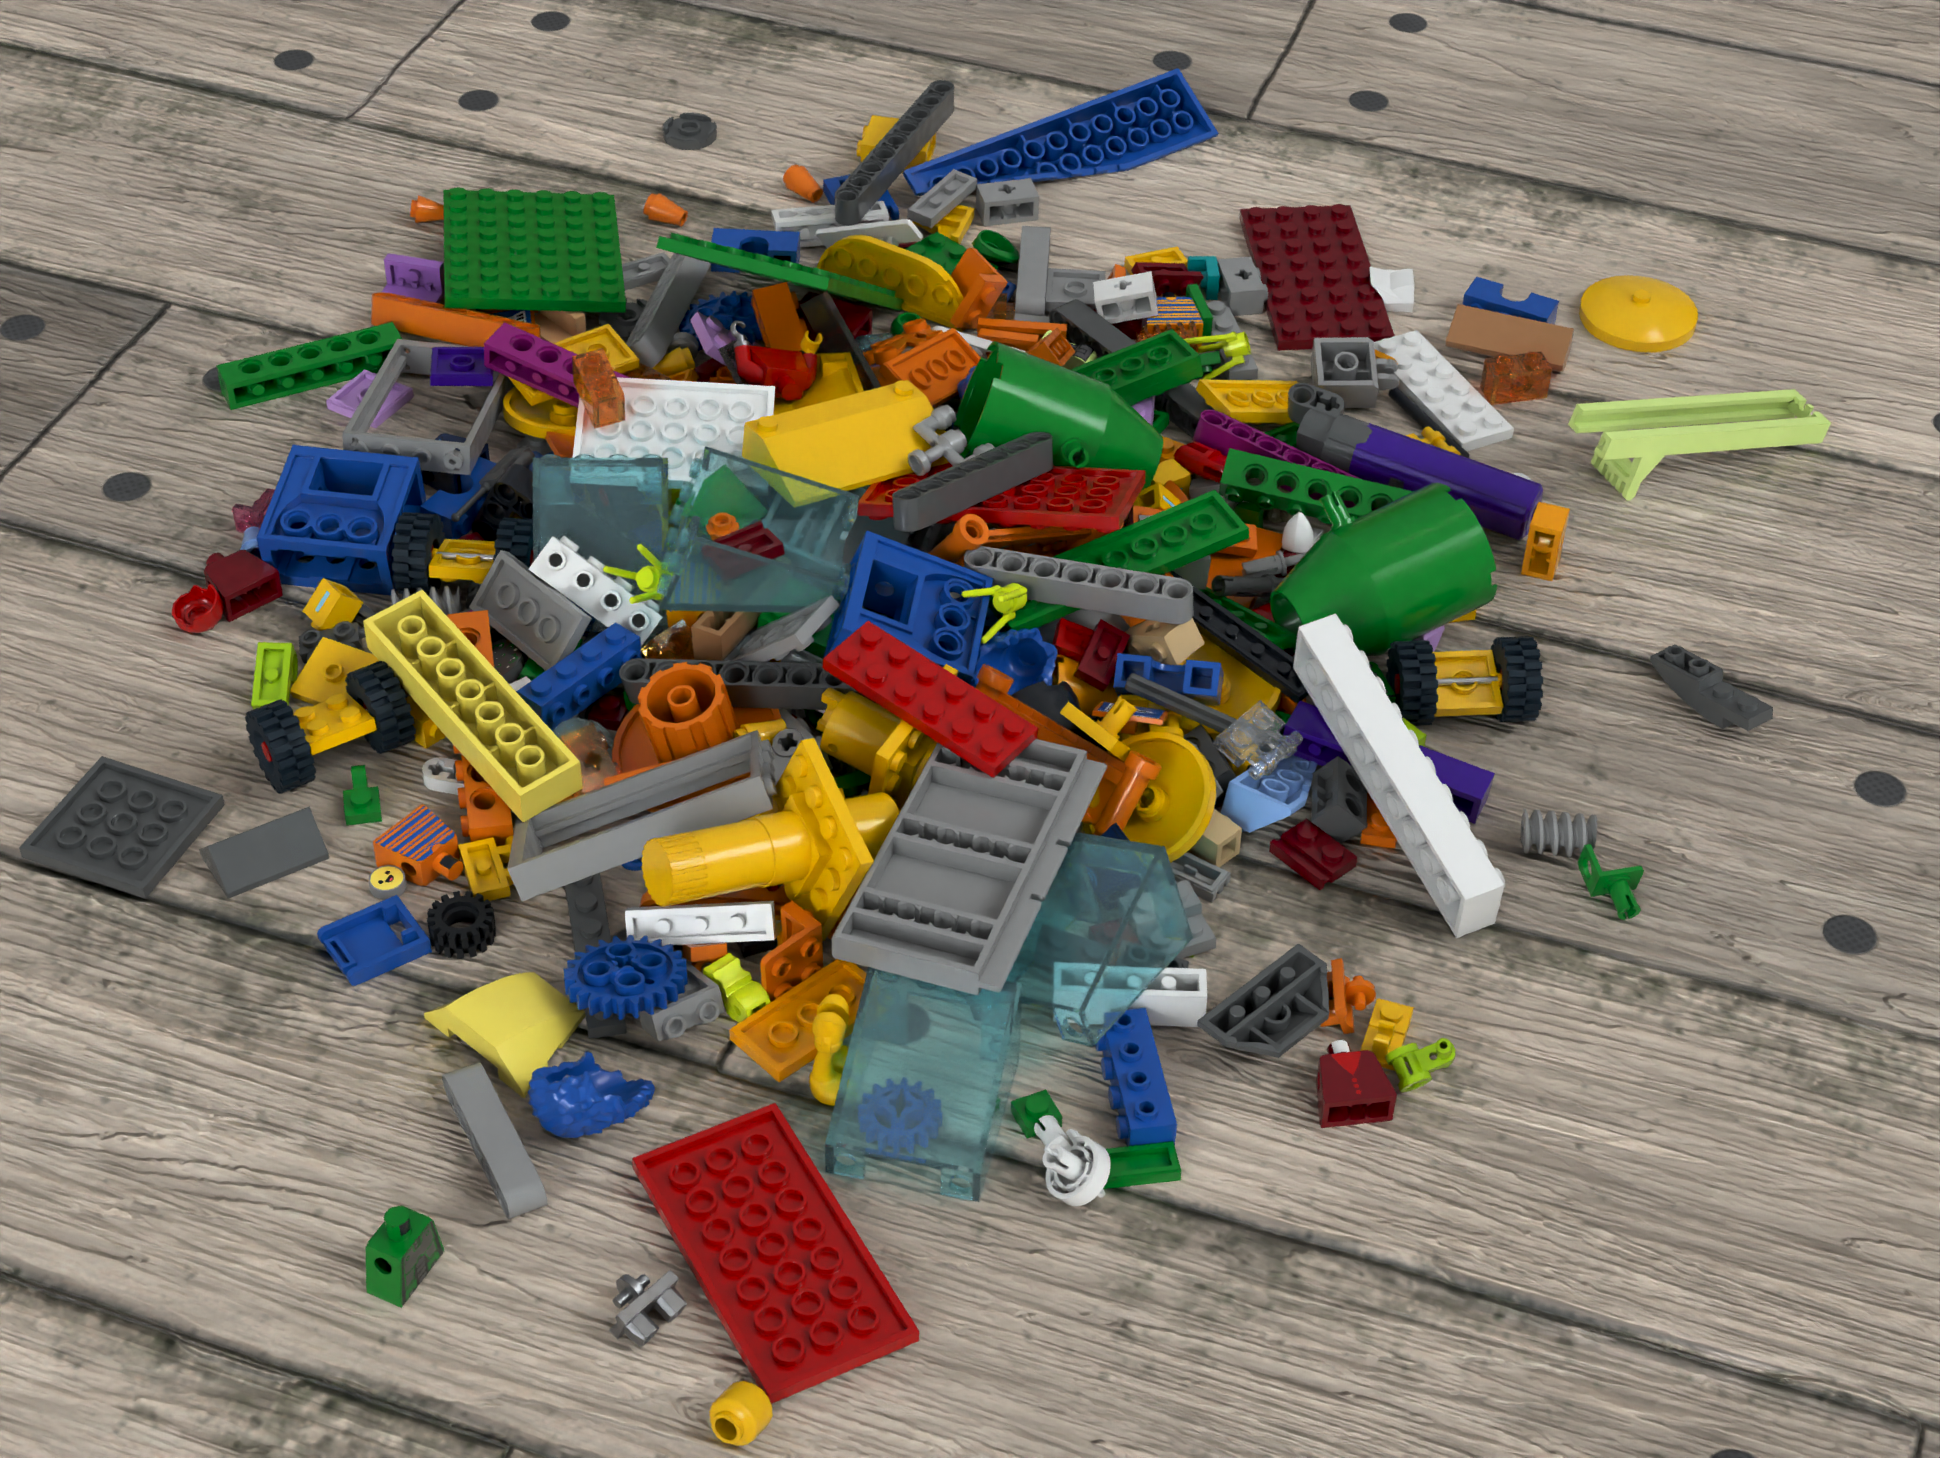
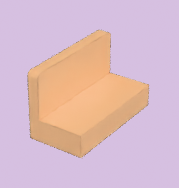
(560, 324)

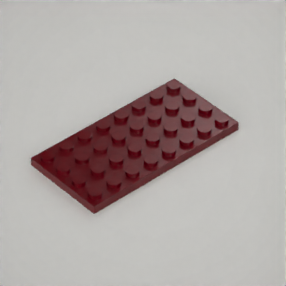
(1314, 274)

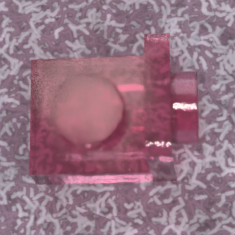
(249, 516)

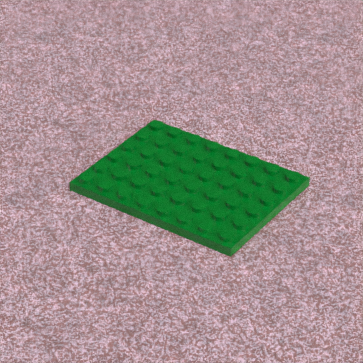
(532, 251)
(780, 270)

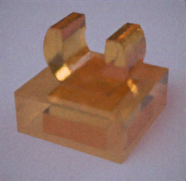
(1002, 309)

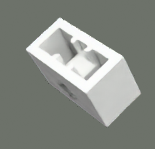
(1126, 297)

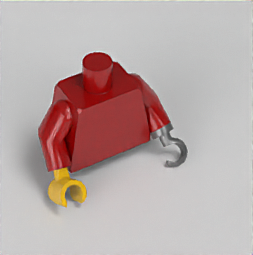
(785, 369)

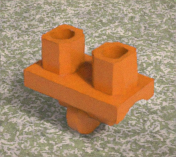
(1346, 995)

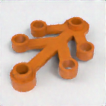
(914, 334)

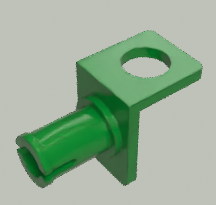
(1616, 883)

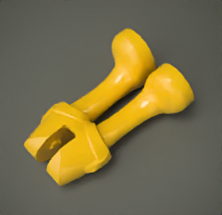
(829, 1062)

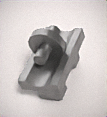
(634, 1318)

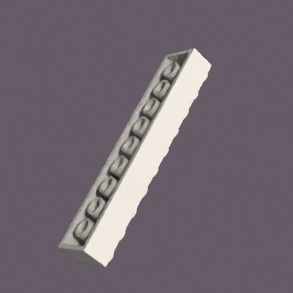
(1398, 776)

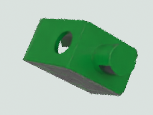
(401, 1254)

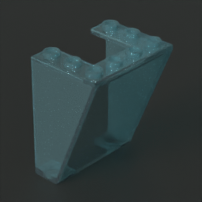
(605, 510)
(800, 512)
(1101, 934)
(926, 1079)

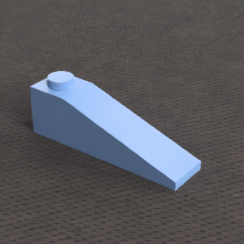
(1272, 797)

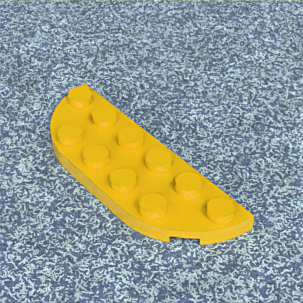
(915, 278)

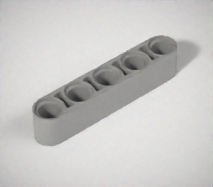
(1033, 270)
(494, 1140)

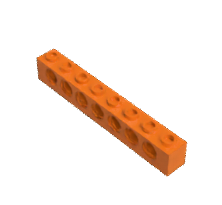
(486, 811)

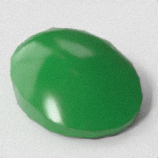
(995, 248)

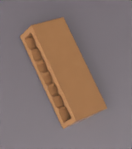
(1505, 334)
(720, 632)

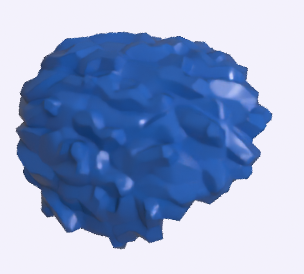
(1020, 656)
(584, 1098)

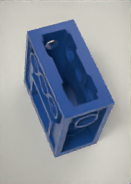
(339, 508)
(917, 599)

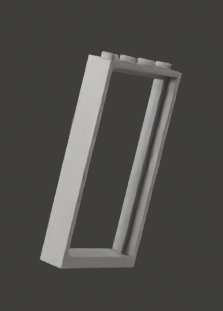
(432, 454)
(540, 873)

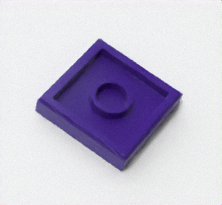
(459, 367)

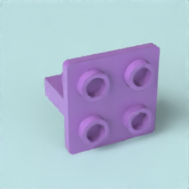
(414, 277)

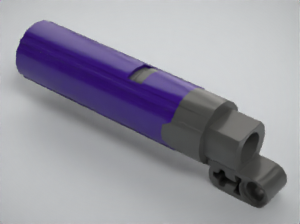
(1389, 458)

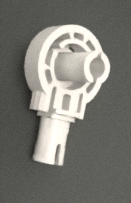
(1072, 1163)

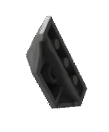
(1274, 1006)

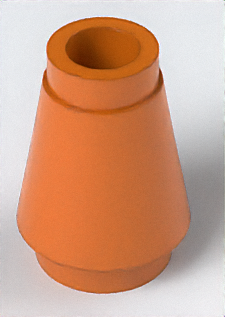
(802, 183)
(664, 210)

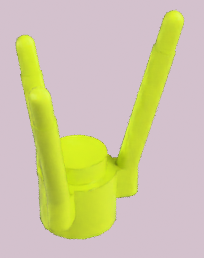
(1234, 345)
(646, 578)
(1005, 600)

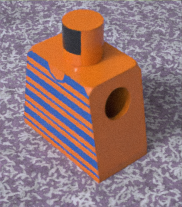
(420, 847)

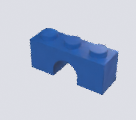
(775, 244)
(1488, 296)
(447, 504)
(1195, 679)

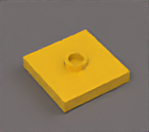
(327, 671)

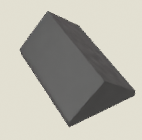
(266, 853)

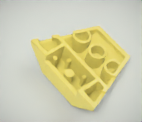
(511, 1024)

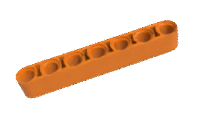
(440, 323)

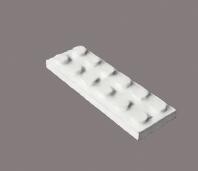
(1444, 392)

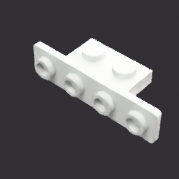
(889, 231)

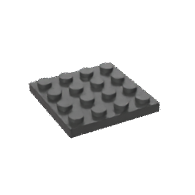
(122, 827)

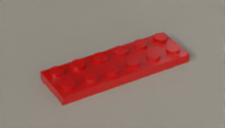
(930, 698)

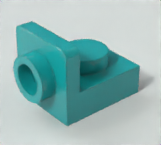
(1209, 268)

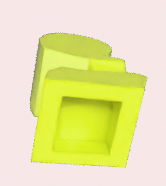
(739, 992)

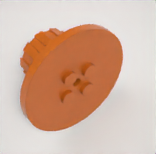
(678, 716)

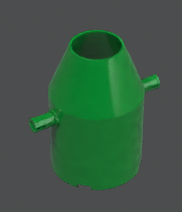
(1086, 417)
(1391, 570)

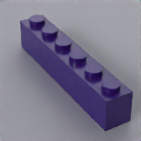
(1467, 782)

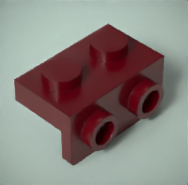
(1169, 276)

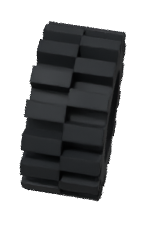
(457, 910)

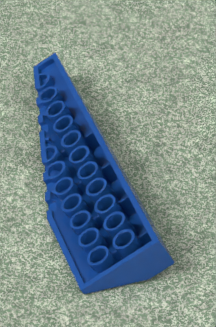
(1086, 140)

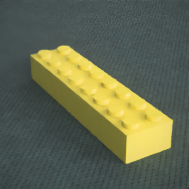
(473, 705)

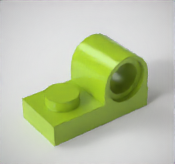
(274, 673)

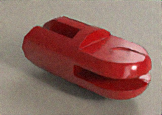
(1201, 460)

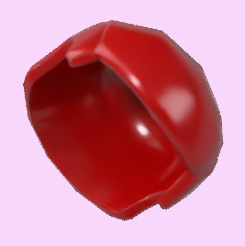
(198, 609)

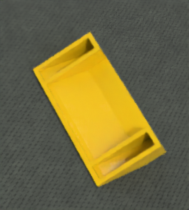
(846, 438)

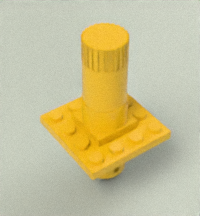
(875, 742)
(806, 842)

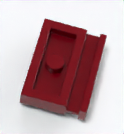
(754, 540)
(1313, 854)

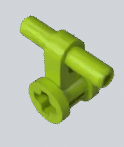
(1420, 1062)

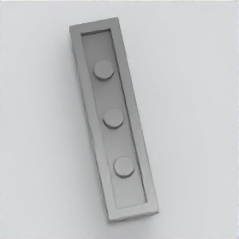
(1223, 324)

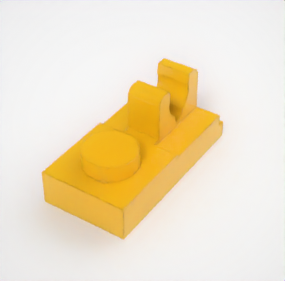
(1387, 1029)

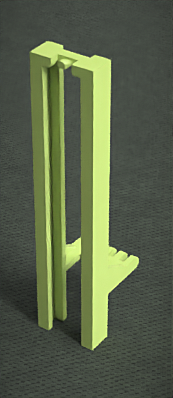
(1651, 445)

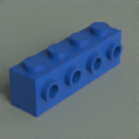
(581, 676)
(1136, 1081)

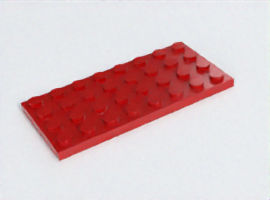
(1057, 498)
(774, 1252)

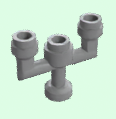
(948, 444)

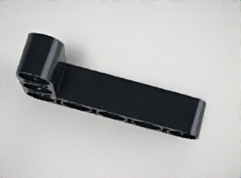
(507, 497)

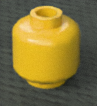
(740, 1413)

